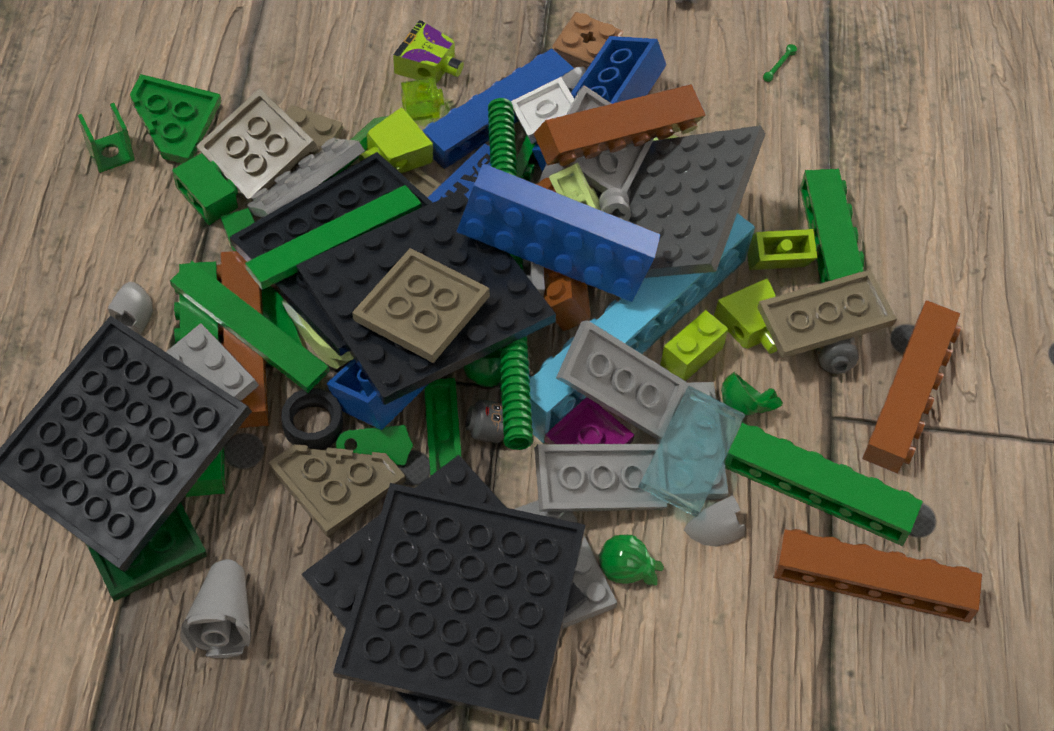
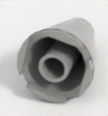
(219, 613)

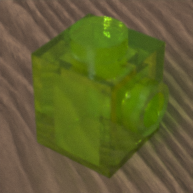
(421, 99)

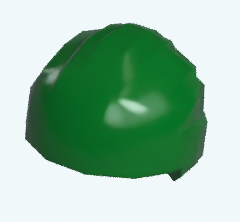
(485, 370)
(745, 398)
(627, 560)

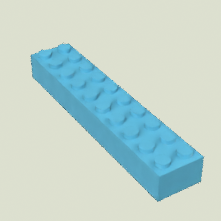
(636, 323)

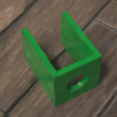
(119, 140)

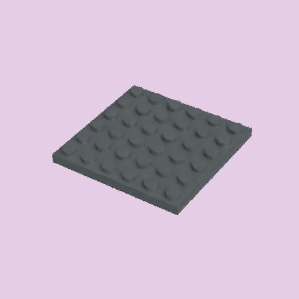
(692, 195)

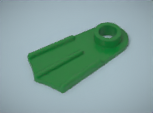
(389, 440)

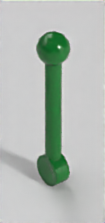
(790, 51)

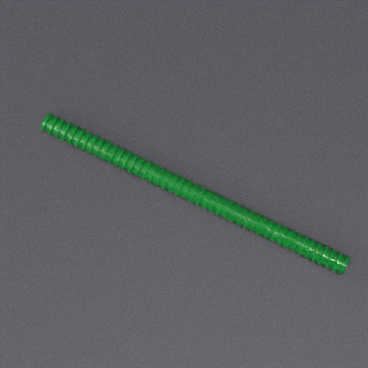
(513, 357)

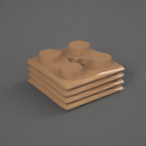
(583, 39)

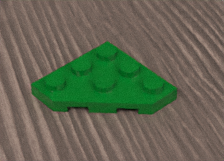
(174, 115)

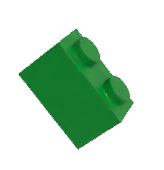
(206, 188)

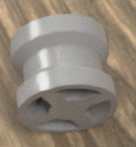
(613, 199)

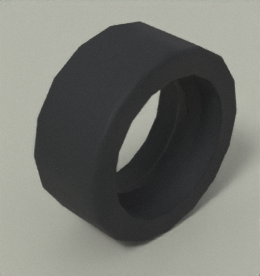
(314, 398)

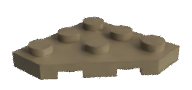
(335, 482)

